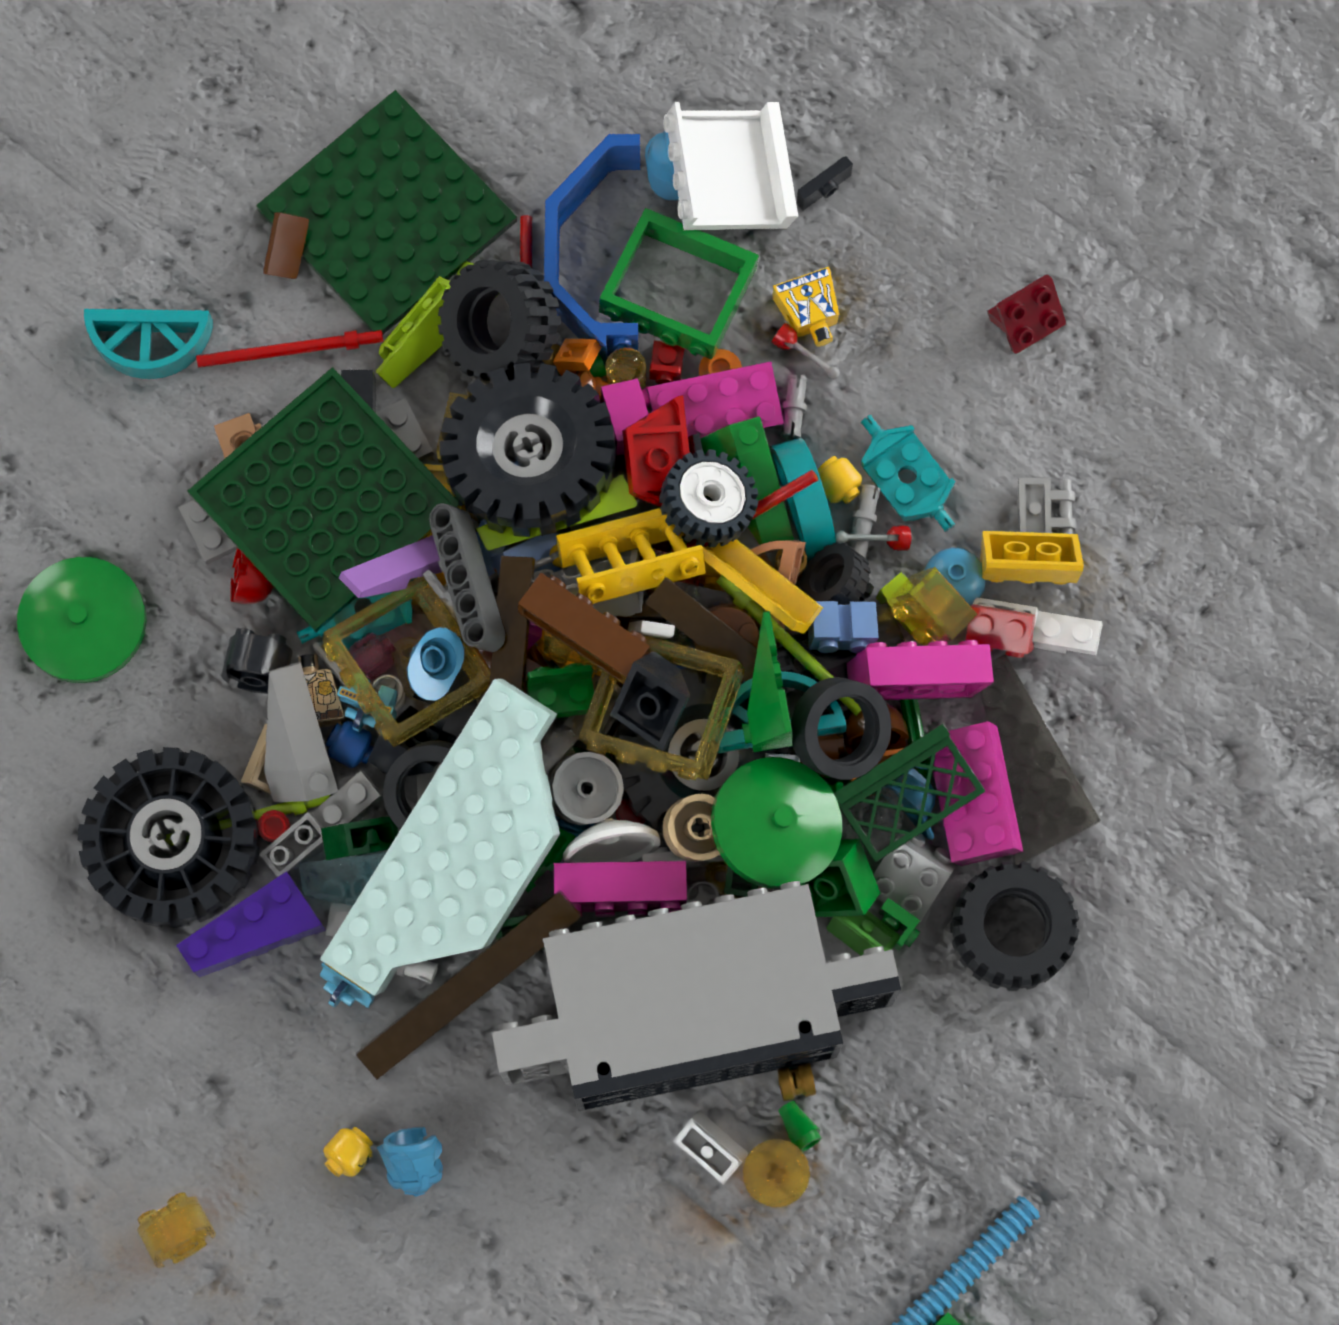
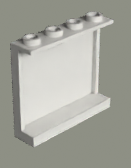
(731, 168)

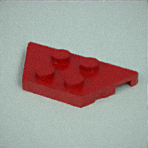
(654, 447)

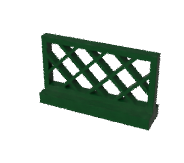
(893, 768)

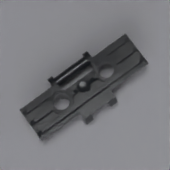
(836, 662)

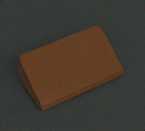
(286, 245)

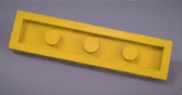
(764, 585)

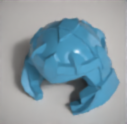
(411, 1161)

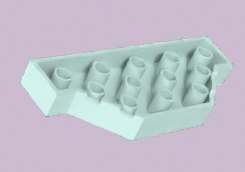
(460, 850)

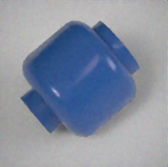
(349, 745)

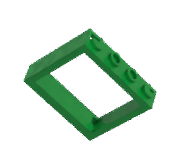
(695, 243)

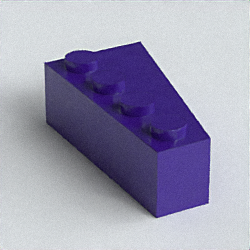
(251, 928)

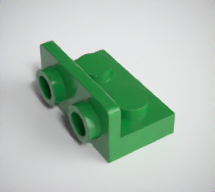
(562, 690)

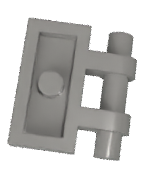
(1035, 506)

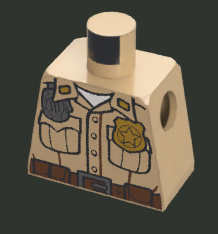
(322, 692)

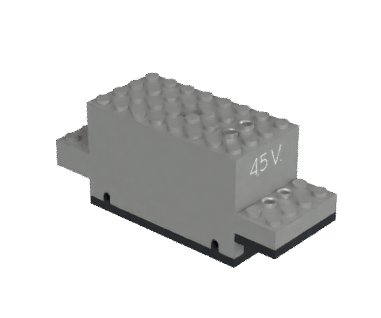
(693, 998)

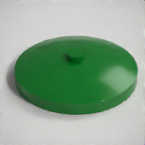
(81, 619)
(776, 822)

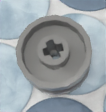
(594, 772)

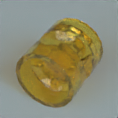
(626, 365)

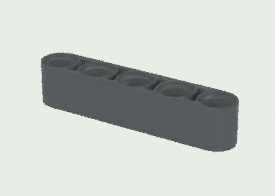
(467, 578)

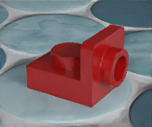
(666, 363)

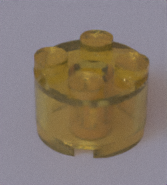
(783, 1156)
(175, 1230)

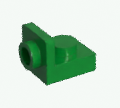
(897, 917)

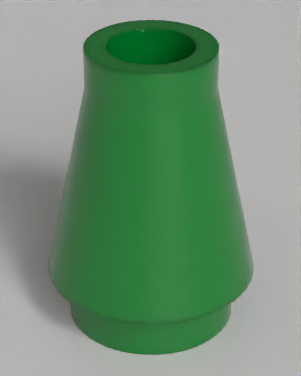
(799, 1127)

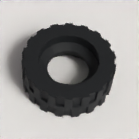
(826, 564)

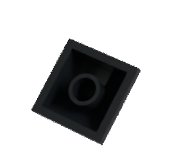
(652, 699)
(384, 754)

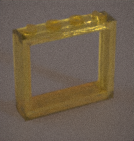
(369, 699)
(658, 760)

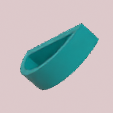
(148, 321)
(810, 506)
(827, 724)

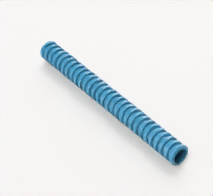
(971, 1264)

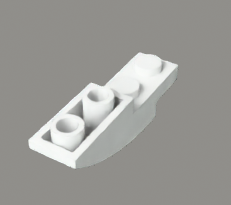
(1056, 631)

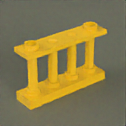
(624, 535)

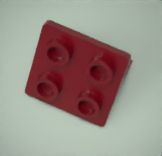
(1029, 314)

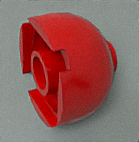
(248, 583)

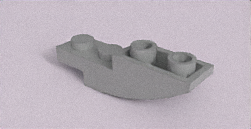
(304, 837)

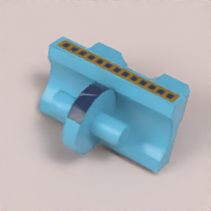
(349, 696)
(343, 989)

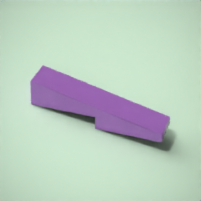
(392, 570)

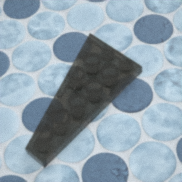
(1042, 784)

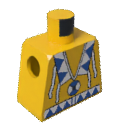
(809, 304)

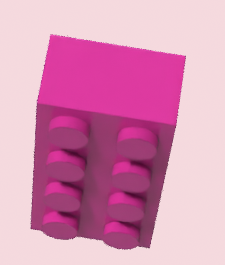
(723, 398)
(924, 670)
(988, 823)
(622, 886)

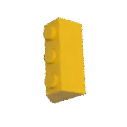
(1031, 557)

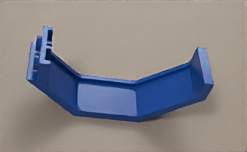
(612, 154)

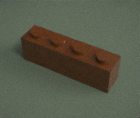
(582, 627)

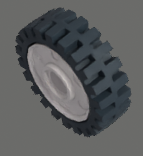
(703, 519)

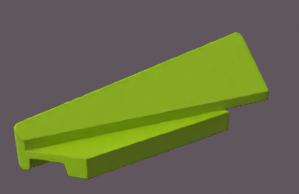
(414, 336)
(612, 502)

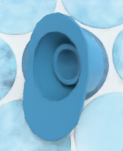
(660, 168)
(435, 663)
(913, 799)

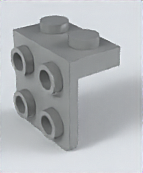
(914, 875)

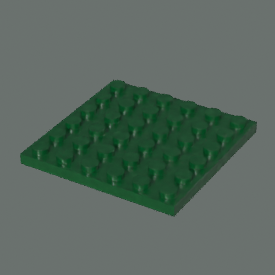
(389, 212)
(320, 496)

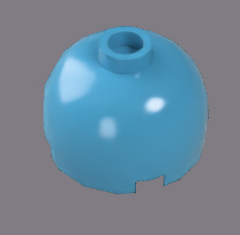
(961, 570)

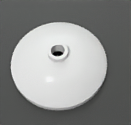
(612, 842)

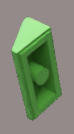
(863, 932)

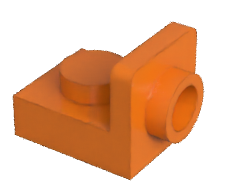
(576, 355)

